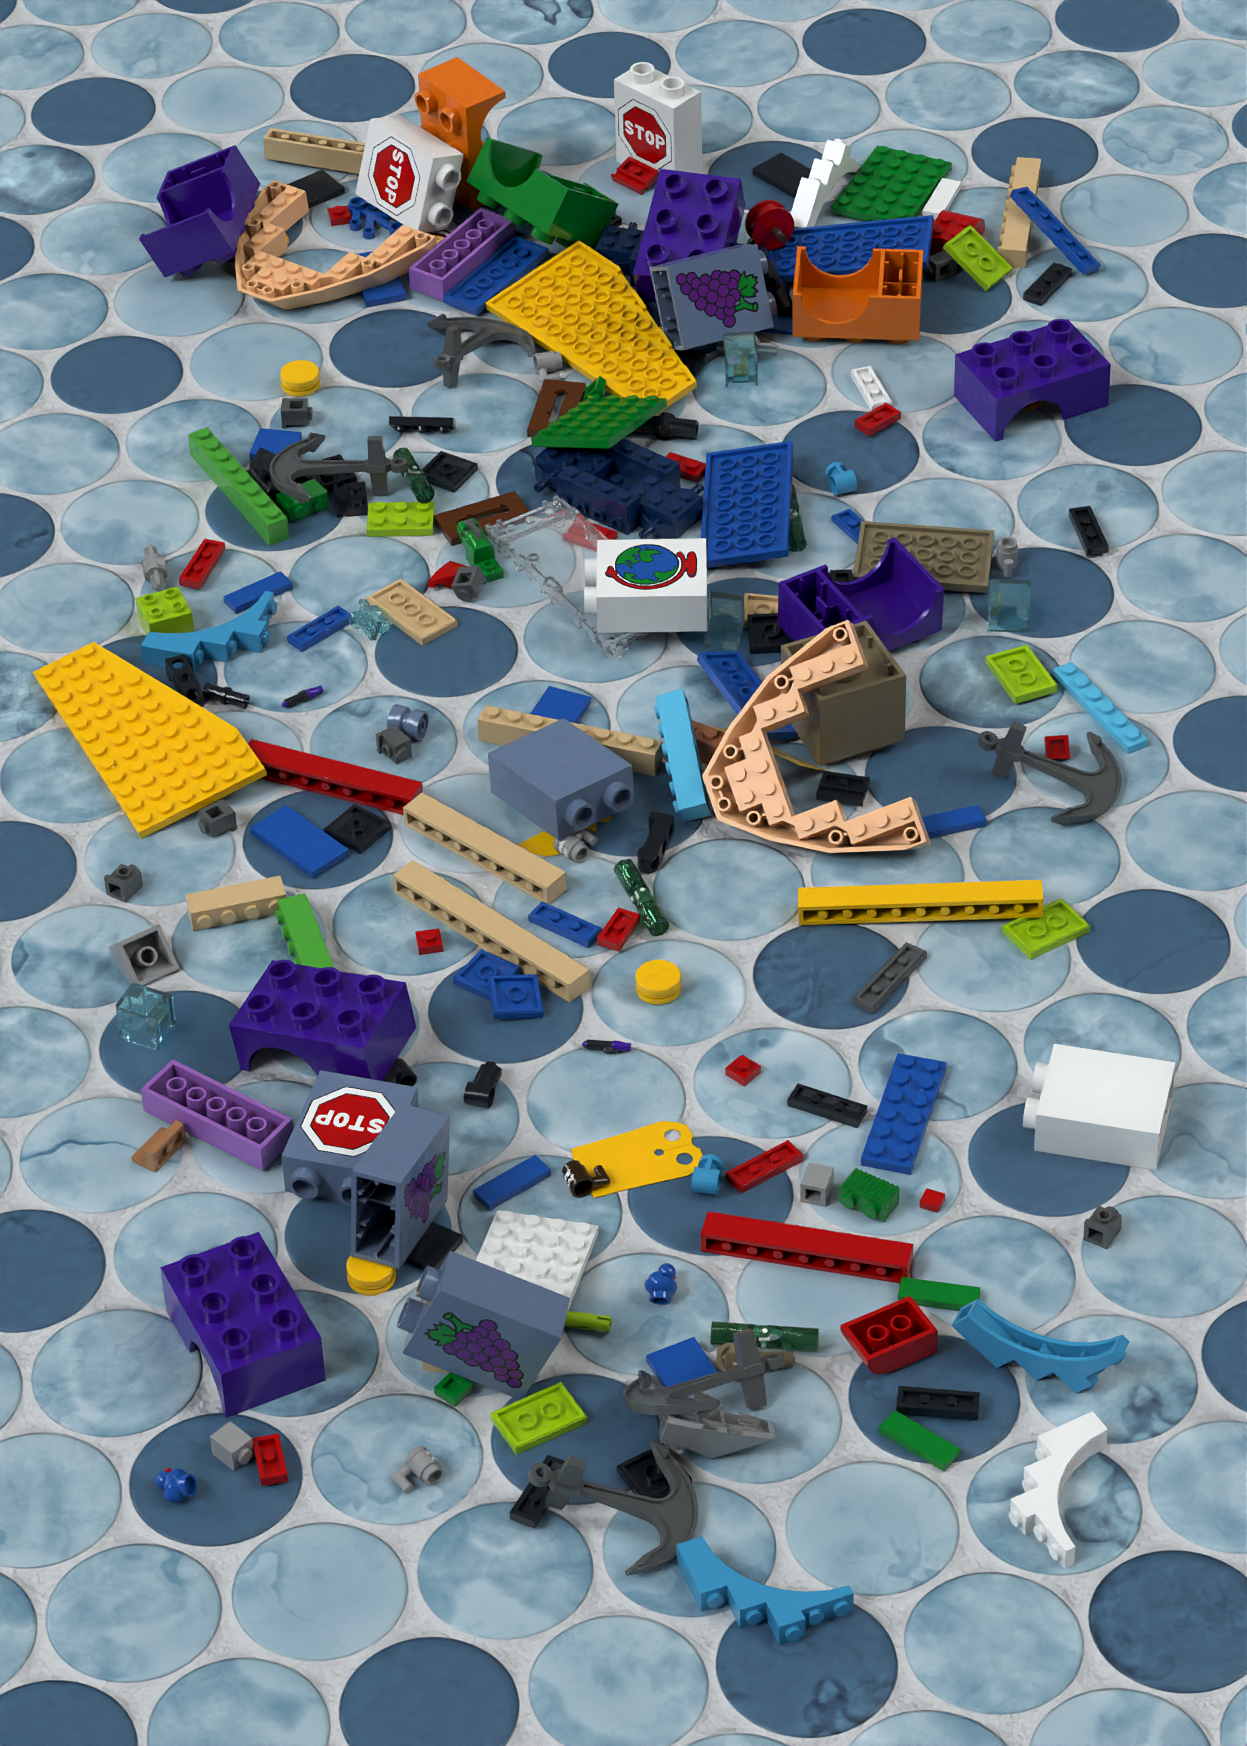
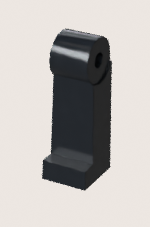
(184, 679)
(660, 834)

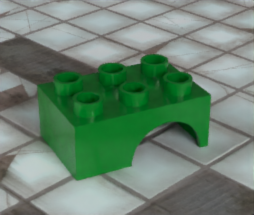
(549, 203)

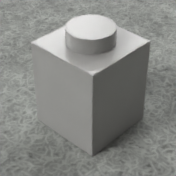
(817, 1184)
(232, 1446)

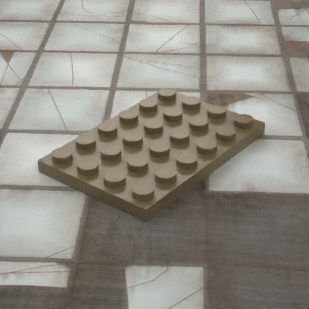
(953, 556)

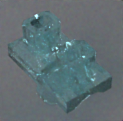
(369, 620)

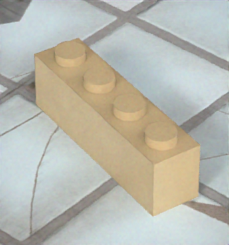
(234, 903)

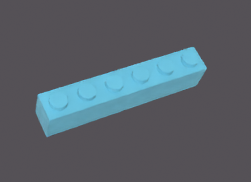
(683, 755)

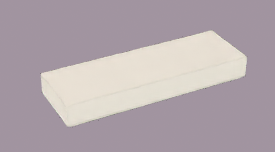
(942, 197)
(870, 387)

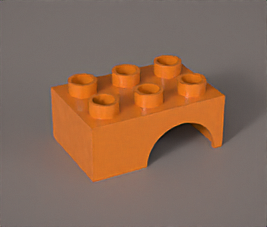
(453, 108)
(869, 304)

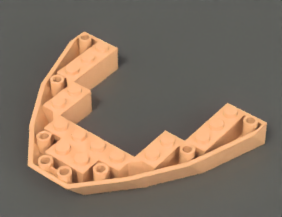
(293, 286)
(747, 780)

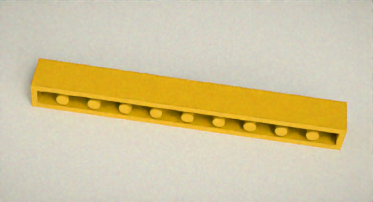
(920, 902)

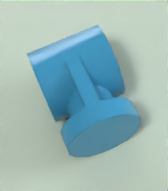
(840, 479)
(708, 1175)

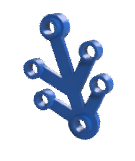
(359, 206)

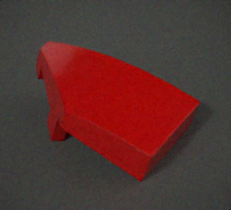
(445, 575)

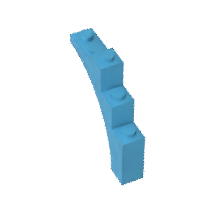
(217, 643)
(1038, 1355)
(751, 1602)

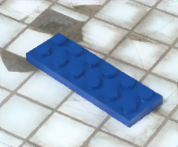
(495, 274)
(737, 684)
(903, 1114)

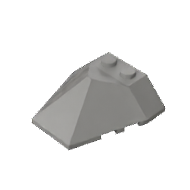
(714, 1434)

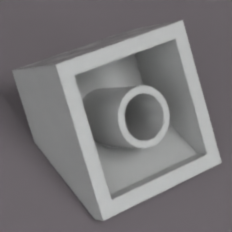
(144, 956)

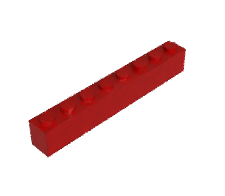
(335, 778)
(806, 1247)

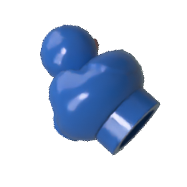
(662, 1284)
(176, 1484)

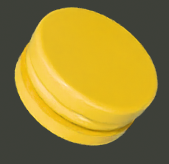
(300, 378)
(658, 982)
(369, 1277)

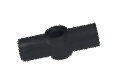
(779, 290)
(669, 426)

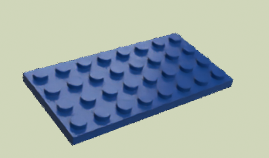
(849, 246)
(747, 504)

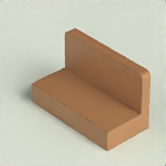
(160, 1147)

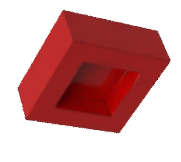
(339, 215)
(1057, 747)
(429, 941)
(743, 1070)

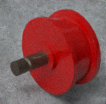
(769, 224)

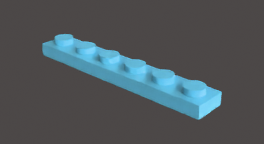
(1100, 707)

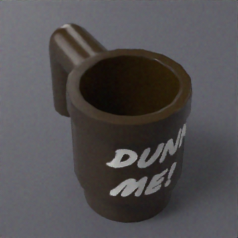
(579, 1179)

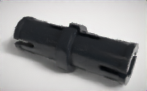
(226, 695)

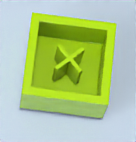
(164, 612)

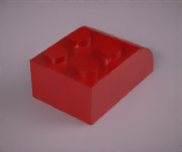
(950, 224)
(891, 1336)

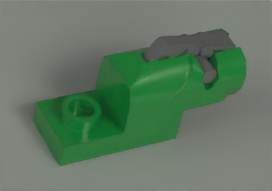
(479, 549)

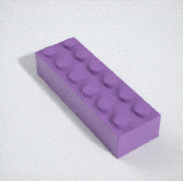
(460, 253)
(217, 1114)

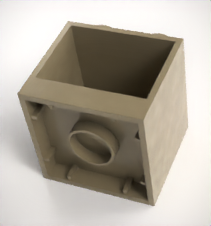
(856, 711)

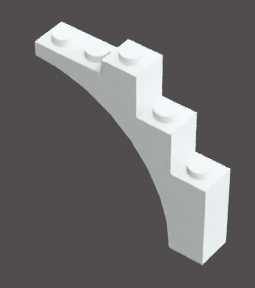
(822, 178)
(1058, 1456)

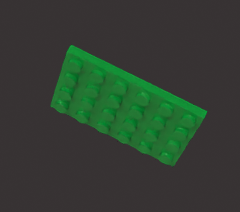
(891, 185)
(599, 421)

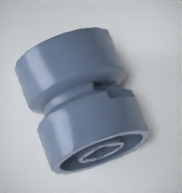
(410, 722)

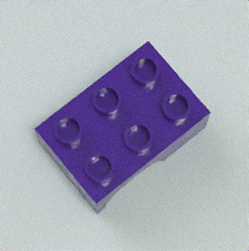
(203, 212)
(686, 219)
(1031, 367)
(894, 598)
(326, 1019)
(244, 1323)

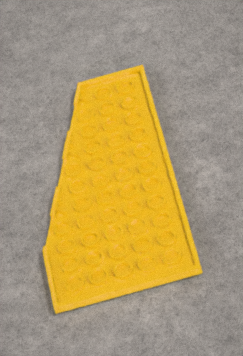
(596, 323)
(146, 739)

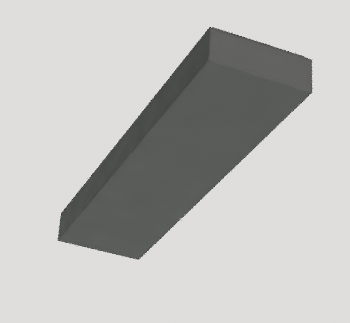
(889, 978)

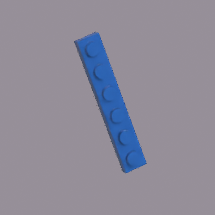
(1055, 230)

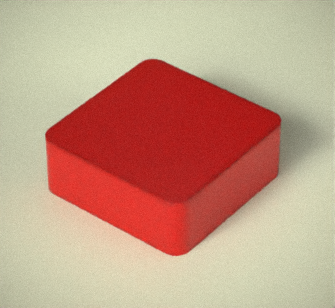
(932, 1200)

